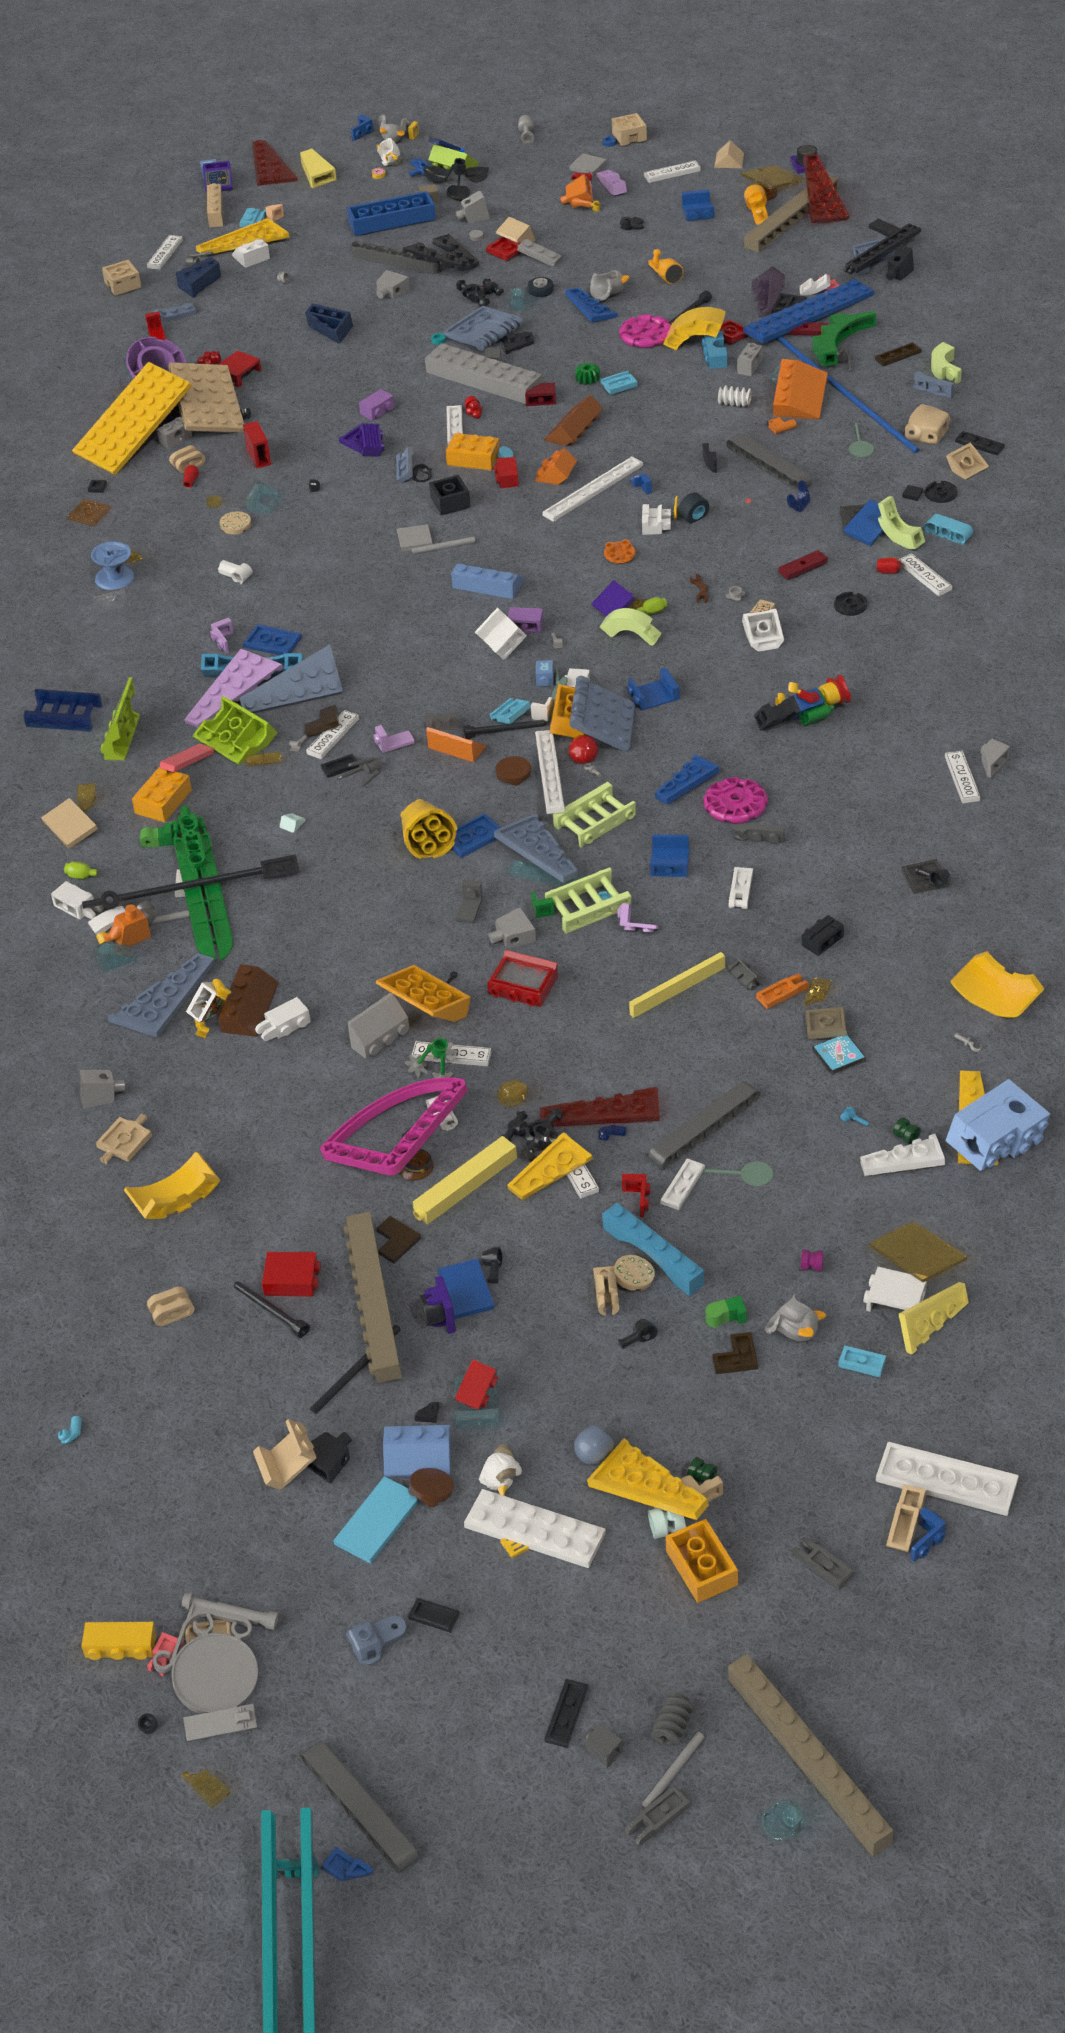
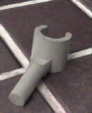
(557, 643)
(296, 745)

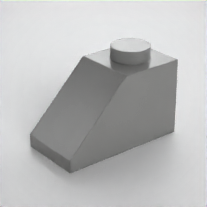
(994, 756)

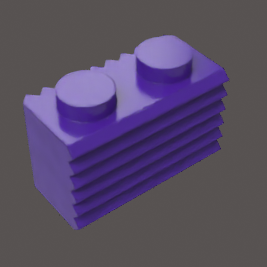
(370, 439)

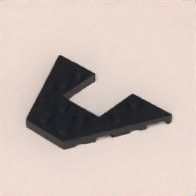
(456, 257)

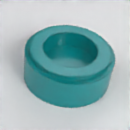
(438, 338)

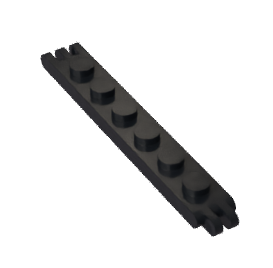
(881, 249)

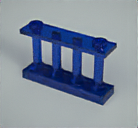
(67, 720)

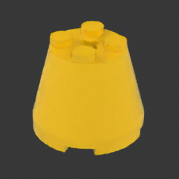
(427, 829)

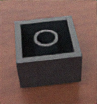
(449, 494)

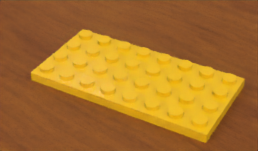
(132, 418)

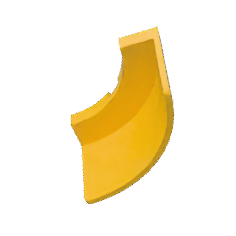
(695, 321)
(995, 990)
(175, 1192)

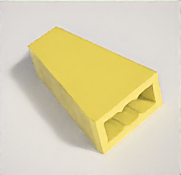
(317, 168)

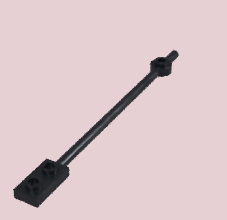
(269, 869)

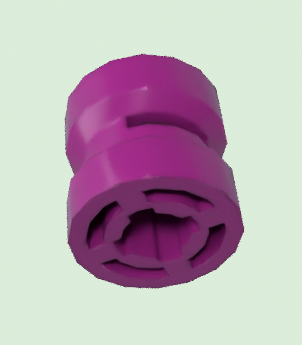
(812, 1260)

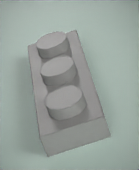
(539, 252)

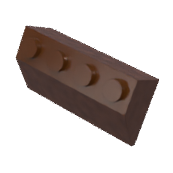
(248, 1001)

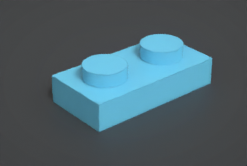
(862, 1361)

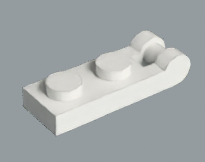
(740, 887)

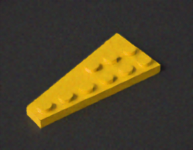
(264, 229)
(644, 1480)

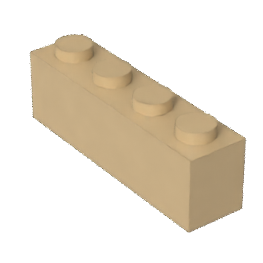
(214, 205)

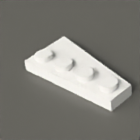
(910, 1157)

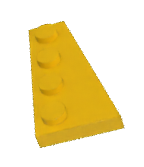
(552, 1164)

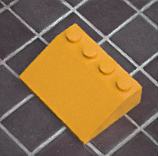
(427, 993)

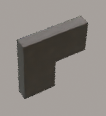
(328, 720)
(400, 1239)
(740, 1359)

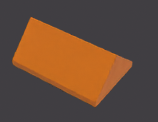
(453, 745)

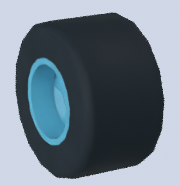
(693, 507)

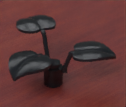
(458, 192)

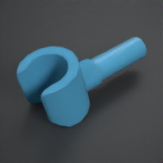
(849, 1113)

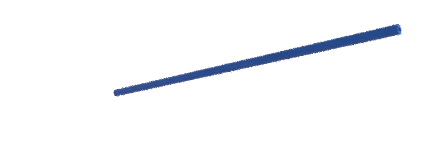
(850, 396)

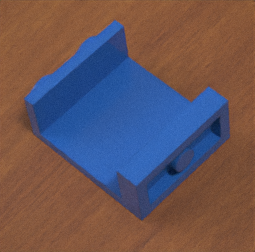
(697, 205)
(654, 693)
(669, 855)

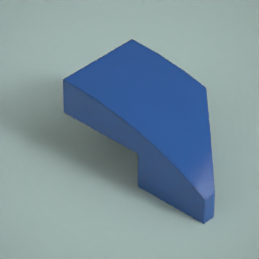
(643, 481)
(345, 1867)

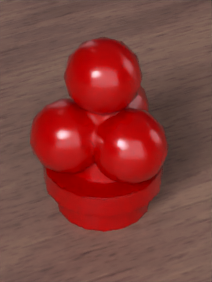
(210, 358)
(473, 407)

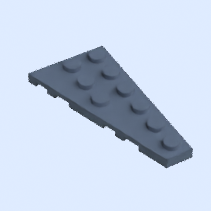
(303, 682)
(537, 845)
(162, 1001)

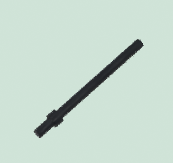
(317, 1406)

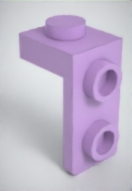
(219, 630)
(392, 742)
(624, 914)

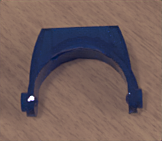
(803, 498)

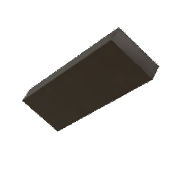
(898, 354)

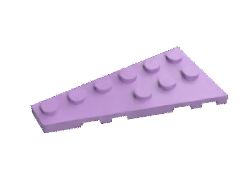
(236, 680)

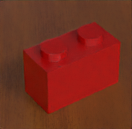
(506, 472)
(476, 1385)

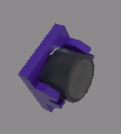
(799, 158)
(438, 1306)

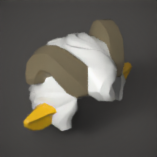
(389, 153)
(500, 1469)

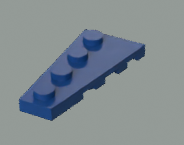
(588, 306)
(688, 778)

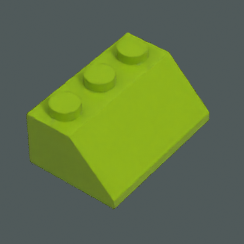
(445, 157)

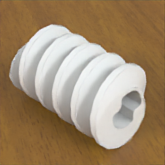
(732, 397)

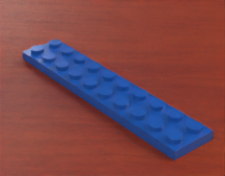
(808, 311)

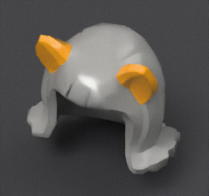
(392, 130)
(607, 284)
(795, 1320)

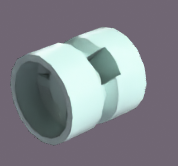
(659, 1524)

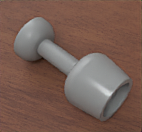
(525, 126)

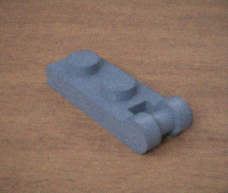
(176, 312)
(933, 385)
(404, 465)

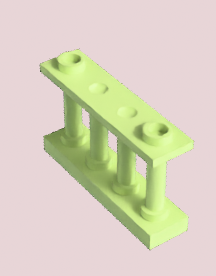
(592, 802)
(589, 914)

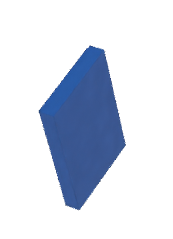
(865, 524)
(272, 640)
(474, 835)
(467, 1288)

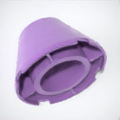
(153, 351)

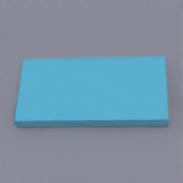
(376, 1520)

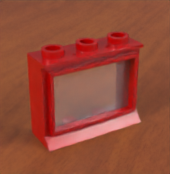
(523, 978)

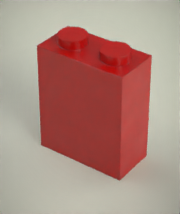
(257, 444)
(291, 1274)

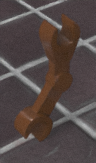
(703, 588)

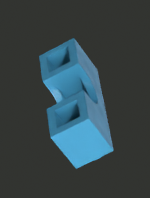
(714, 351)

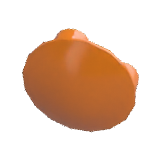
(619, 551)

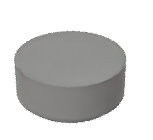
(476, 235)

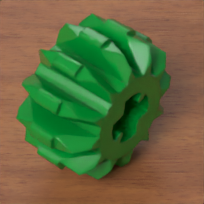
(587, 373)

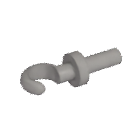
(592, 769)
(967, 1041)

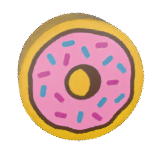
(378, 173)

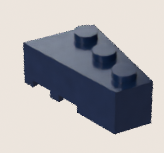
(198, 276)
(329, 321)

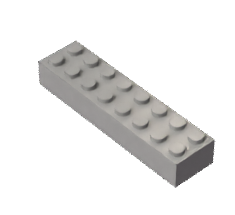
(481, 372)

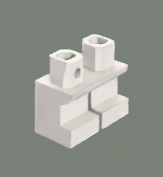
(655, 520)

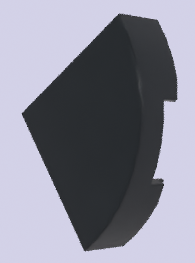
(428, 1413)

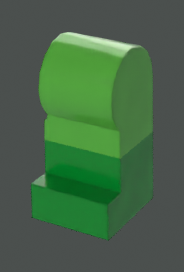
(157, 836)
(726, 1311)

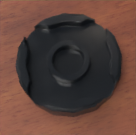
(941, 492)
(850, 604)

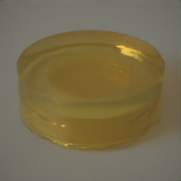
(213, 501)

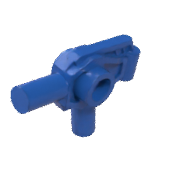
(419, 165)

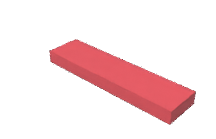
(186, 757)

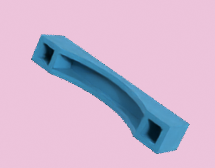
(214, 664)
(677, 1266)

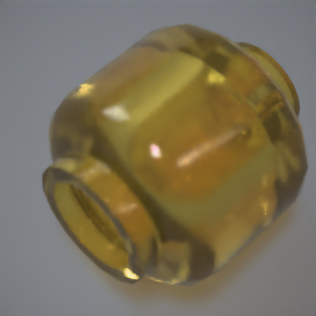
(512, 1092)

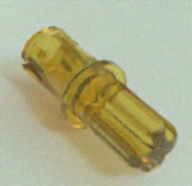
(263, 758)

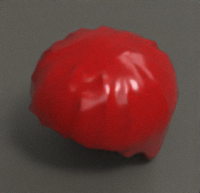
(583, 749)

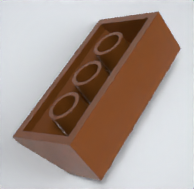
(574, 422)

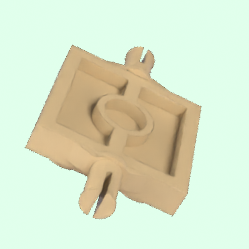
(124, 1139)

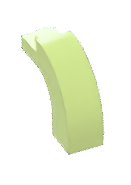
(940, 363)
(896, 528)
(633, 621)

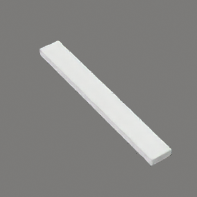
(592, 489)
(549, 772)

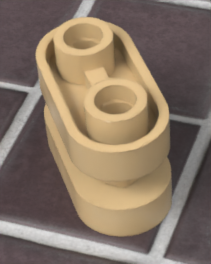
(185, 457)
(170, 1306)

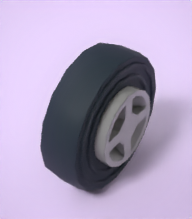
(540, 286)

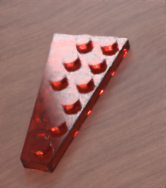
(269, 166)
(823, 198)

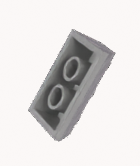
(378, 1026)

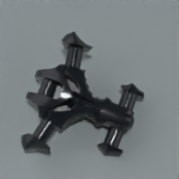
(477, 293)
(536, 1132)

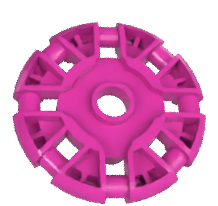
(643, 330)
(722, 806)

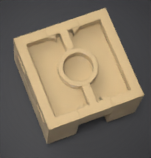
(629, 129)
(121, 277)

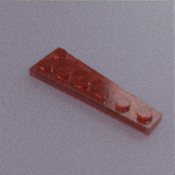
(630, 1108)

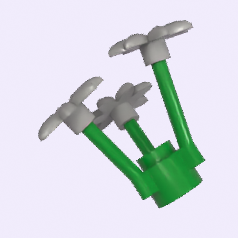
(439, 1049)

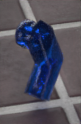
(604, 1132)

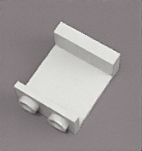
(500, 633)
(894, 1289)

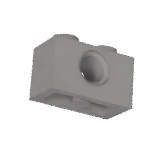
(749, 359)
(173, 433)

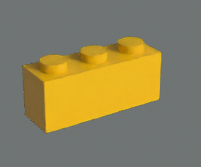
(118, 1640)

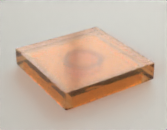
(88, 512)

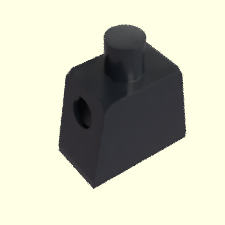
(900, 263)
(330, 1454)

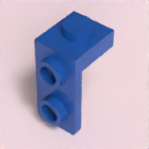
(365, 126)
(935, 1526)

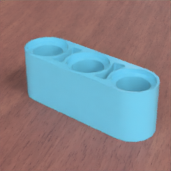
(949, 528)

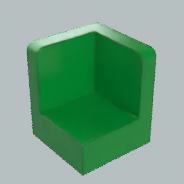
(542, 907)

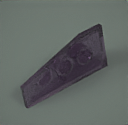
(767, 289)

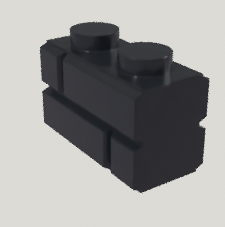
(822, 935)

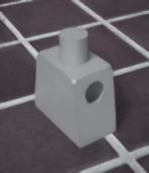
(473, 208)
(391, 284)
(513, 929)
(98, 1087)

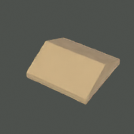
(966, 461)

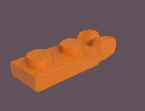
(782, 991)

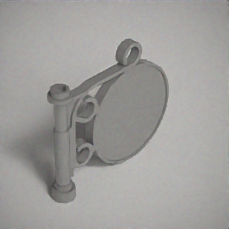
(215, 1668)

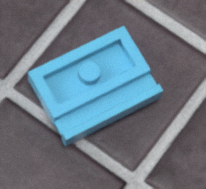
(252, 216)
(619, 382)
(510, 710)

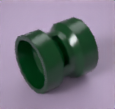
(906, 1130)
(700, 1470)

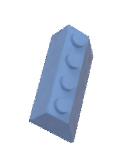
(486, 581)

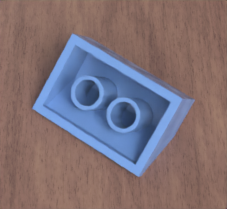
(416, 1448)

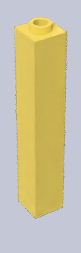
(464, 1180)

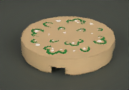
(235, 522)
(634, 1272)

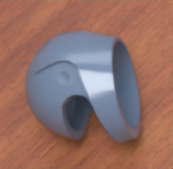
(593, 1445)

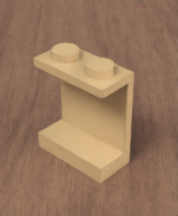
(287, 1457)

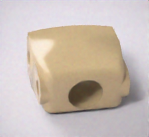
(928, 424)

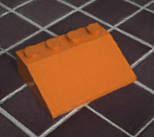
(799, 390)

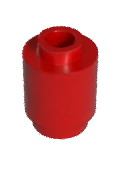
(888, 565)

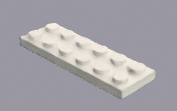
(948, 1478)
(535, 1527)

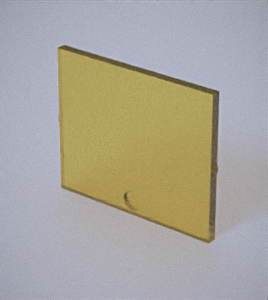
(772, 176)
(918, 1251)

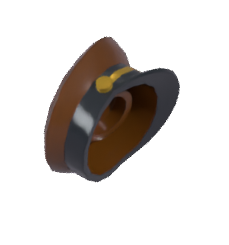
(418, 1167)

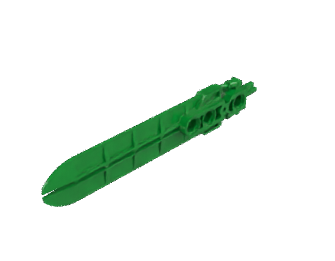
(197, 859)

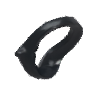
(425, 468)

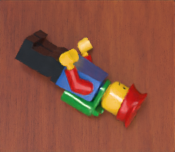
(808, 705)

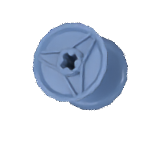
(112, 556)

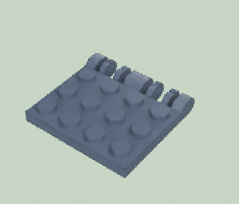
(483, 327)
(602, 714)

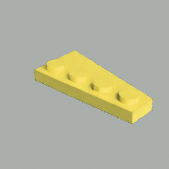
(930, 1315)

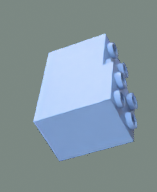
(998, 1125)

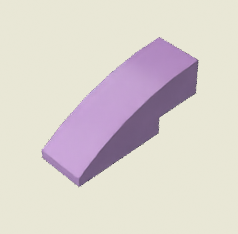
(612, 182)

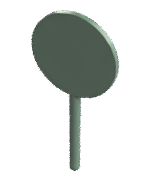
(860, 448)
(563, 681)
(753, 1173)

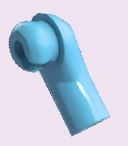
(74, 1431)

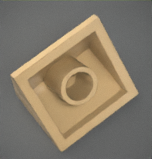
(729, 156)
(515, 230)

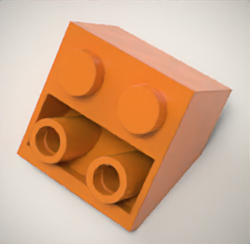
(556, 468)

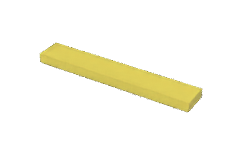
(677, 985)

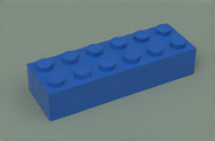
(391, 213)

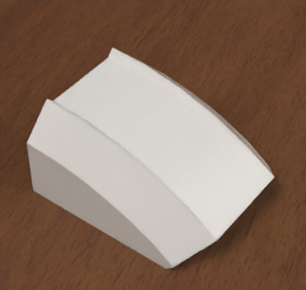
(763, 630)

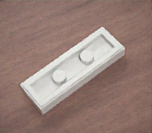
(682, 1184)

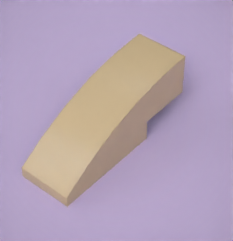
(906, 1518)

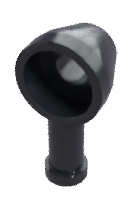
(936, 877)
(490, 1257)
(642, 1327)

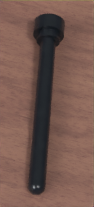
(704, 297)
(470, 731)
(298, 1327)

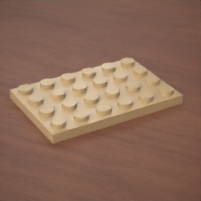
(211, 399)

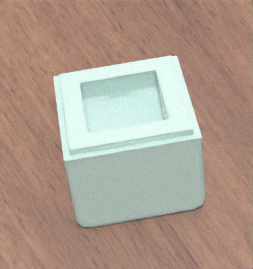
(291, 822)

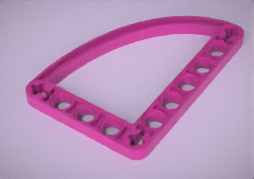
(394, 1162)

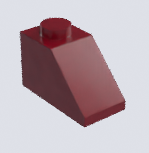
(541, 395)

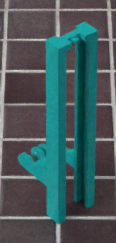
(306, 1869)

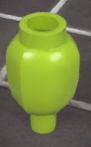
(653, 606)
(79, 870)

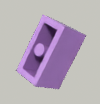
(376, 405)
(527, 619)

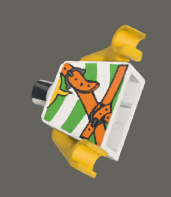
(207, 1004)

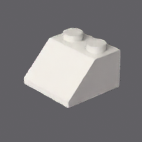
(252, 253)

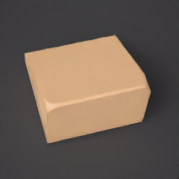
(274, 212)

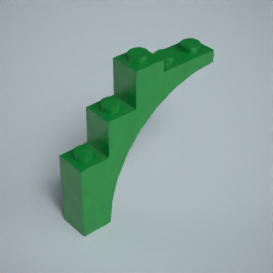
(840, 328)

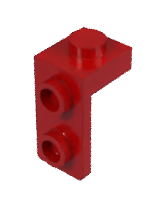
(154, 325)
(637, 1183)

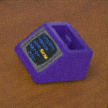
(219, 174)

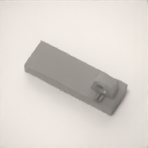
(220, 1722)

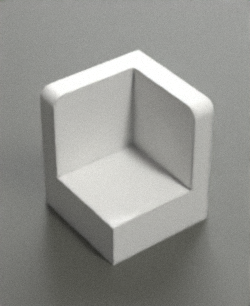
(542, 711)

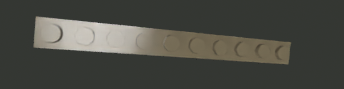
(780, 220)
(373, 1298)
(811, 1755)

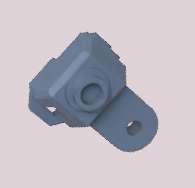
(371, 1638)

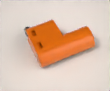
(778, 426)

